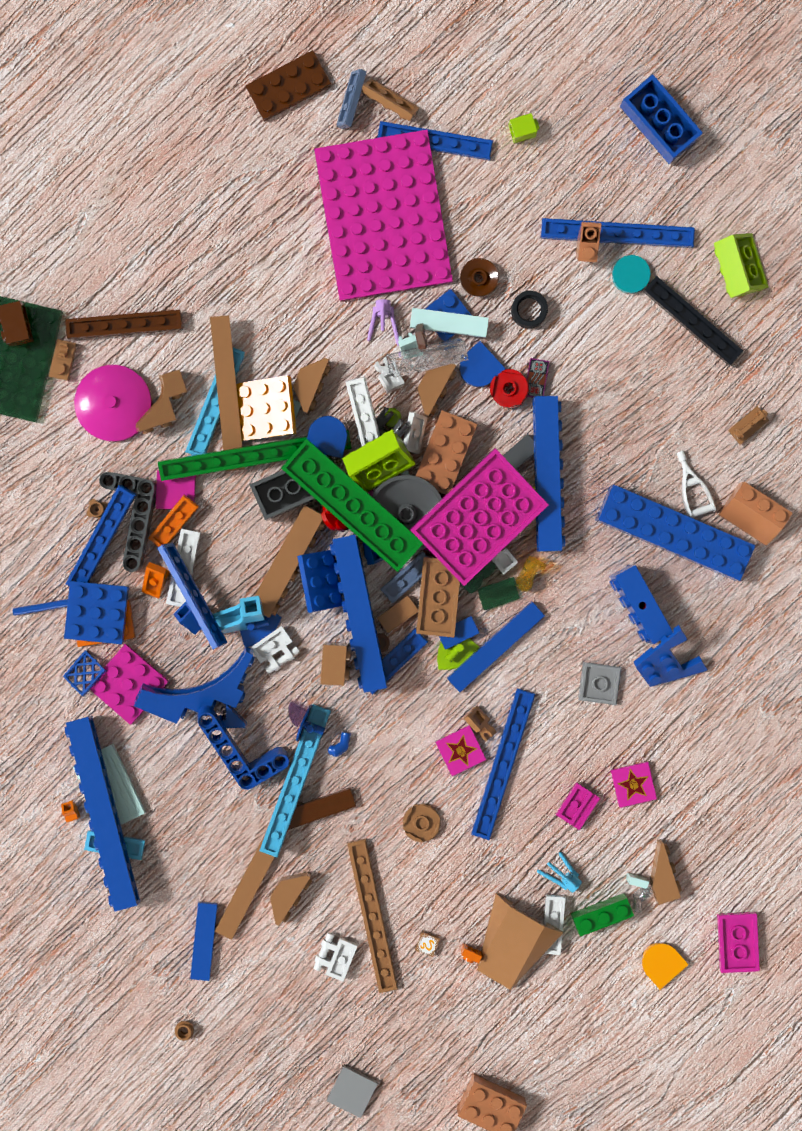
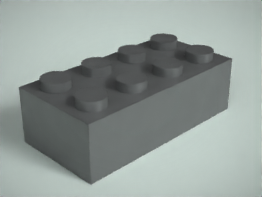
(279, 494)

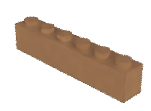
(286, 562)

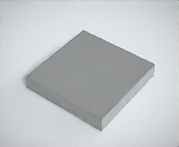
(599, 683)
(352, 1091)

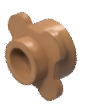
(93, 505)

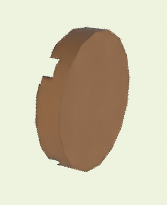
(421, 822)

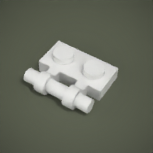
(272, 644)
(341, 958)

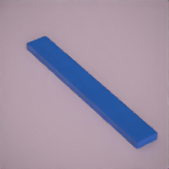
(621, 233)
(503, 764)

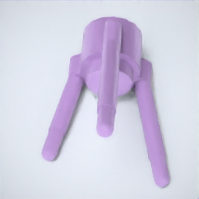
(382, 310)

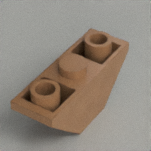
(310, 383)
(433, 387)
(288, 894)

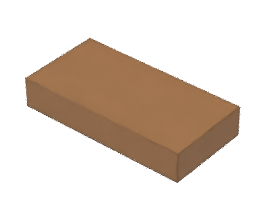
(397, 614)

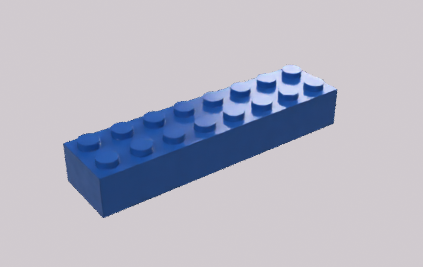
(675, 533)
(360, 613)

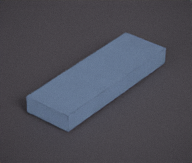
(351, 99)
(404, 579)

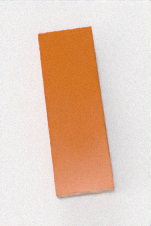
(173, 521)

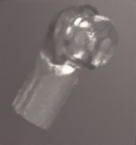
(639, 896)

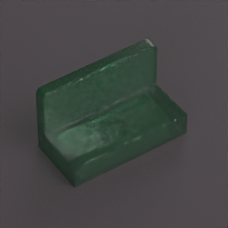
(498, 593)

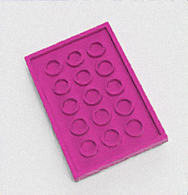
(479, 517)

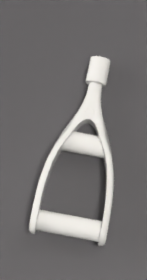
(690, 482)

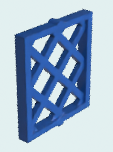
(93, 680)

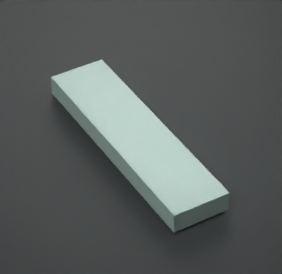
(450, 322)

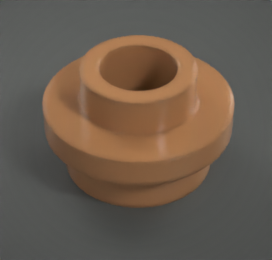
(181, 1035)

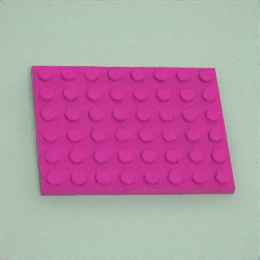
(383, 215)

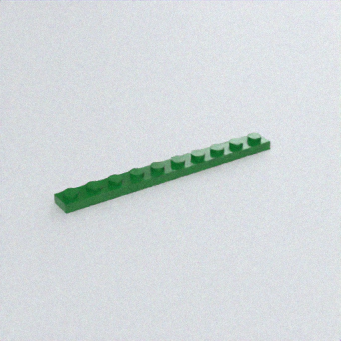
(232, 458)

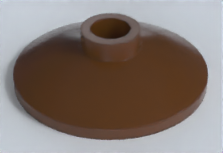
(483, 268)

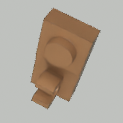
(63, 360)

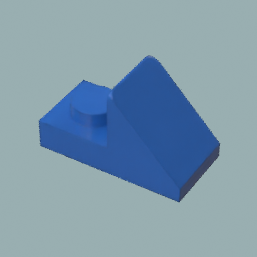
(233, 719)

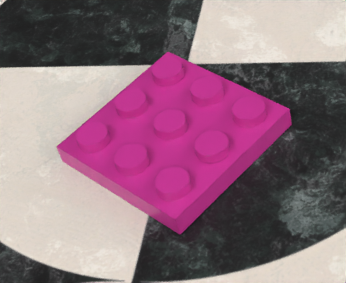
(123, 681)

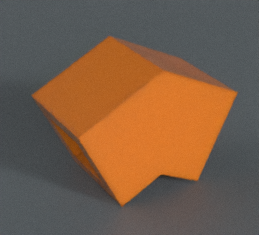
(70, 811)

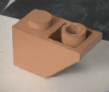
(588, 242)

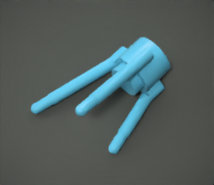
(569, 881)

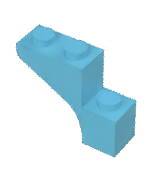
(237, 617)

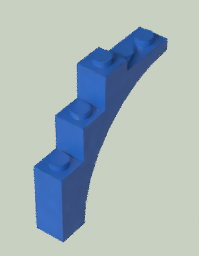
(173, 703)

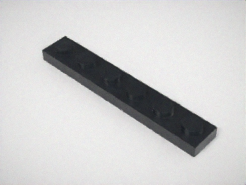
(693, 321)

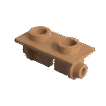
(749, 425)

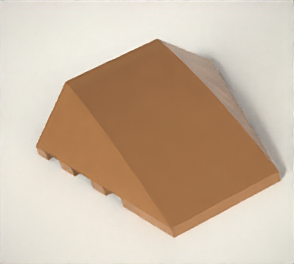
(513, 943)

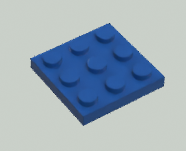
(96, 612)

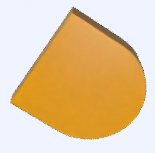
(662, 963)

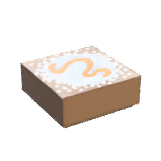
(427, 943)

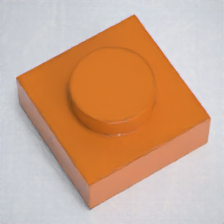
(470, 954)

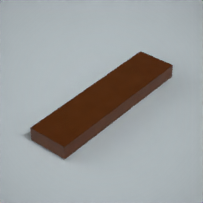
(322, 807)

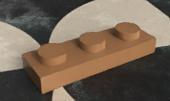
(390, 99)

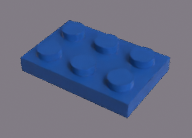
(319, 581)

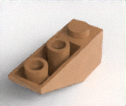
(662, 876)

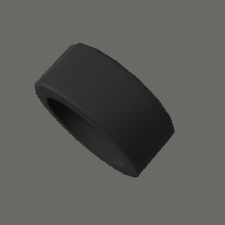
(529, 295)

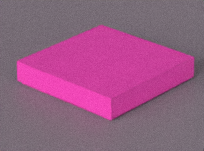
(170, 491)

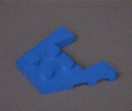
(660, 664)

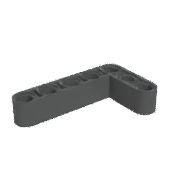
(137, 515)

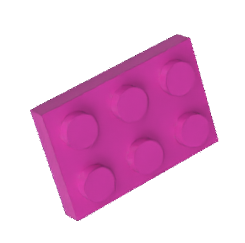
(738, 942)

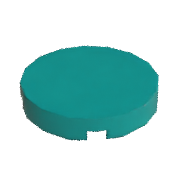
(631, 274)

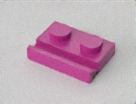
(577, 806)

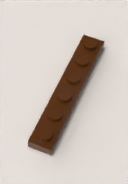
(123, 324)

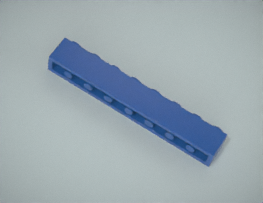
(547, 472)

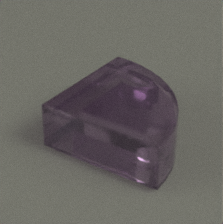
(296, 713)

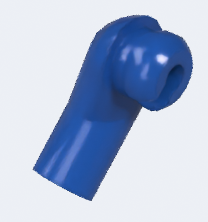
(341, 747)

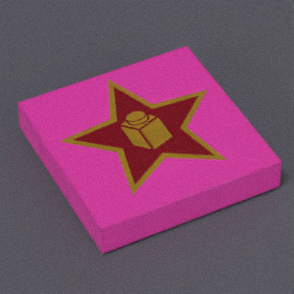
(460, 750)
(633, 784)

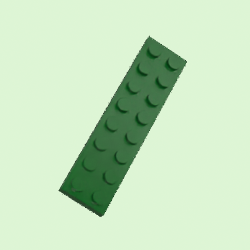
(352, 505)

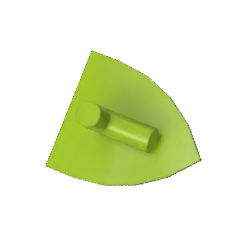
(455, 655)

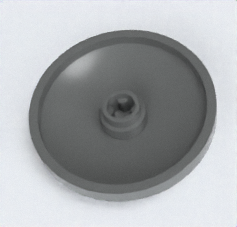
(407, 498)

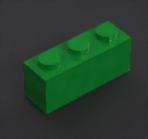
(602, 914)

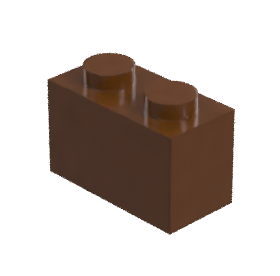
(15, 324)

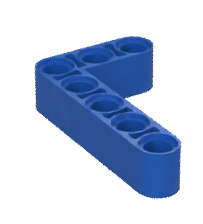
(234, 753)

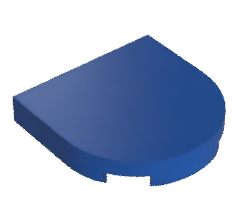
(480, 366)
(328, 435)

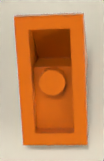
(154, 580)

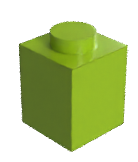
(523, 128)

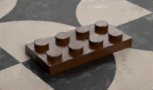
(288, 85)

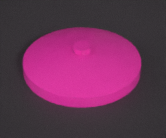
(112, 402)

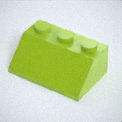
(740, 265)
(378, 461)

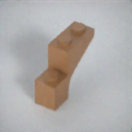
(161, 411)

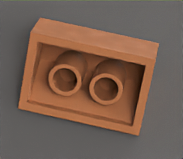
(755, 513)

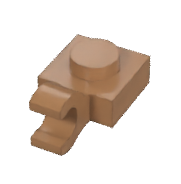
(478, 722)

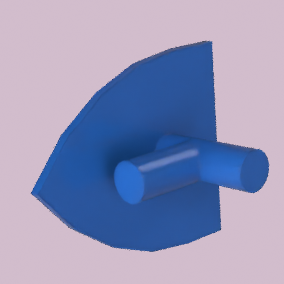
(259, 630)
(310, 727)

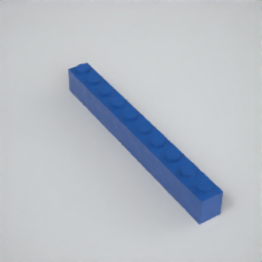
(103, 813)

